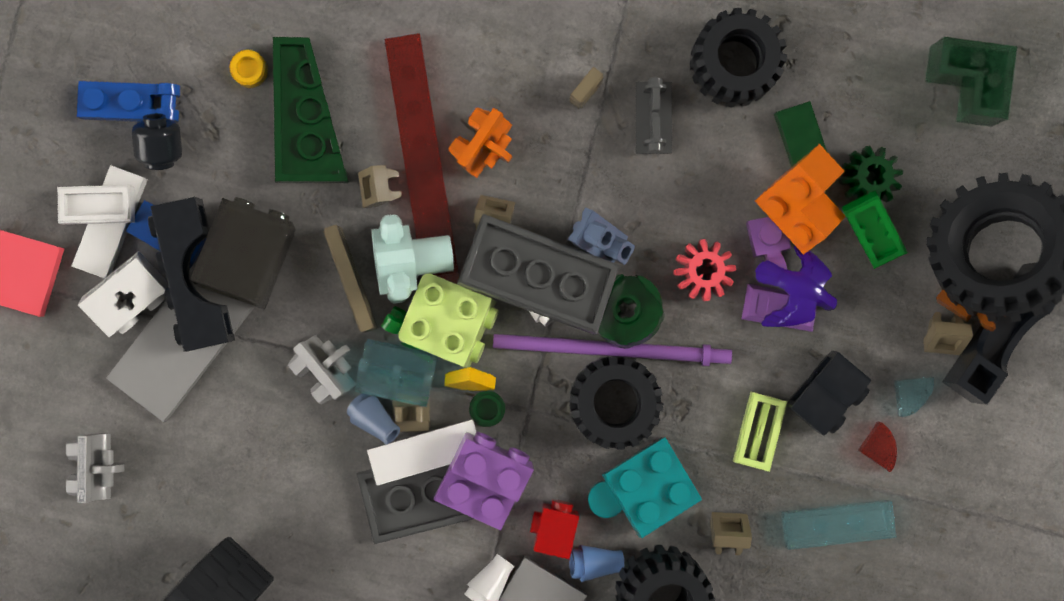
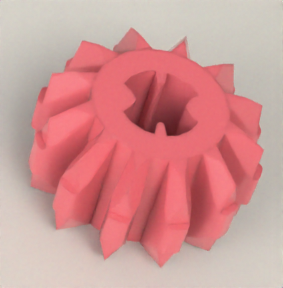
(712, 280)

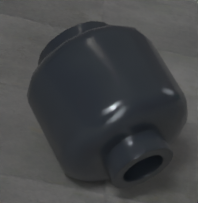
(156, 142)

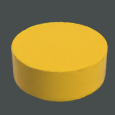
(248, 68)

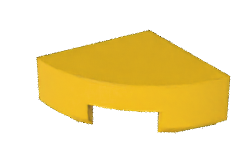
(470, 379)

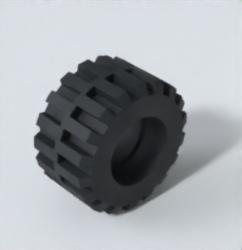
(751, 32)
(646, 412)
(660, 569)

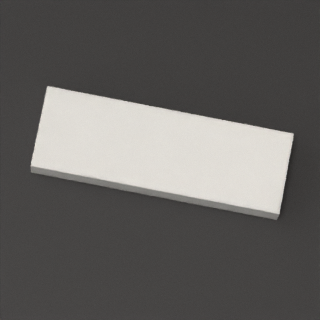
(104, 241)
(418, 453)

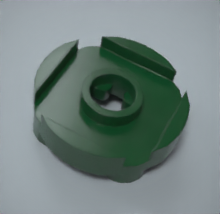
(647, 315)

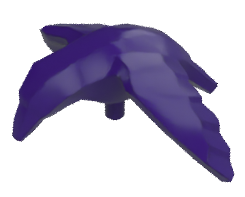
(804, 290)

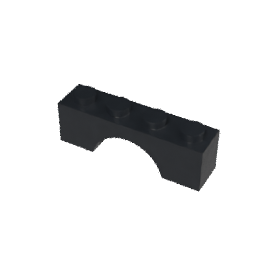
(179, 230)
(985, 359)

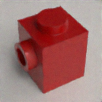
(555, 528)

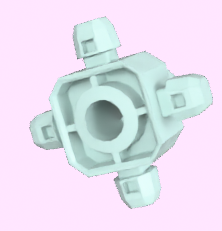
(402, 258)

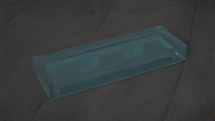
(838, 524)

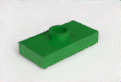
(874, 229)

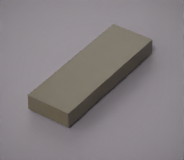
(350, 278)

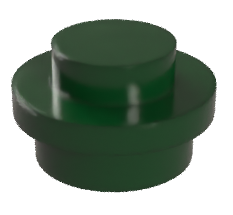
(487, 408)

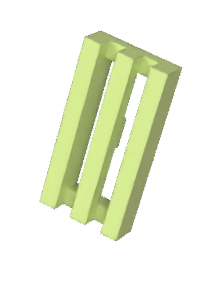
(746, 428)

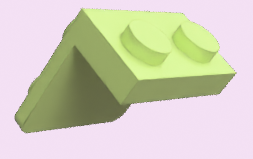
(448, 320)

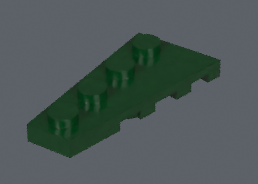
(303, 126)

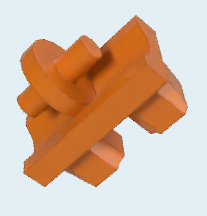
(486, 145)

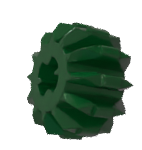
(860, 167)

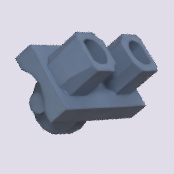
(601, 238)

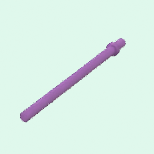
(590, 347)

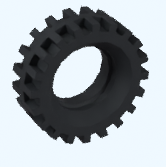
(988, 205)

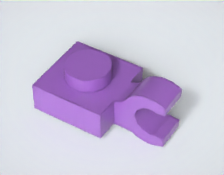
(768, 240)

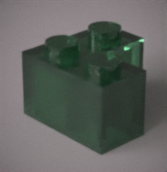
(981, 71)

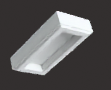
(96, 204)

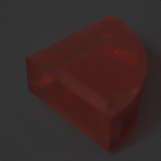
(880, 447)

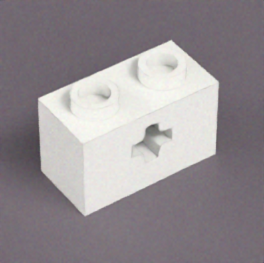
(103, 300)

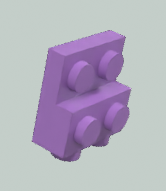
(484, 479)

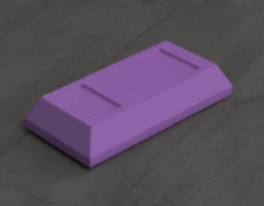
(763, 300)

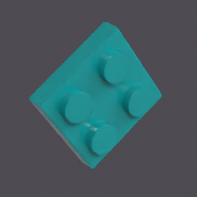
(652, 487)

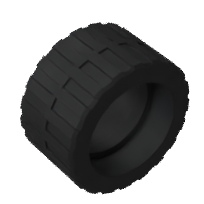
(223, 575)

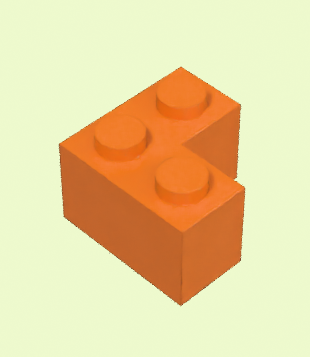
(799, 203)

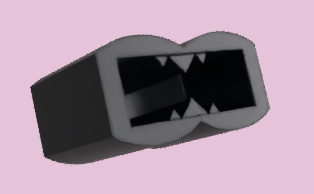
(829, 393)

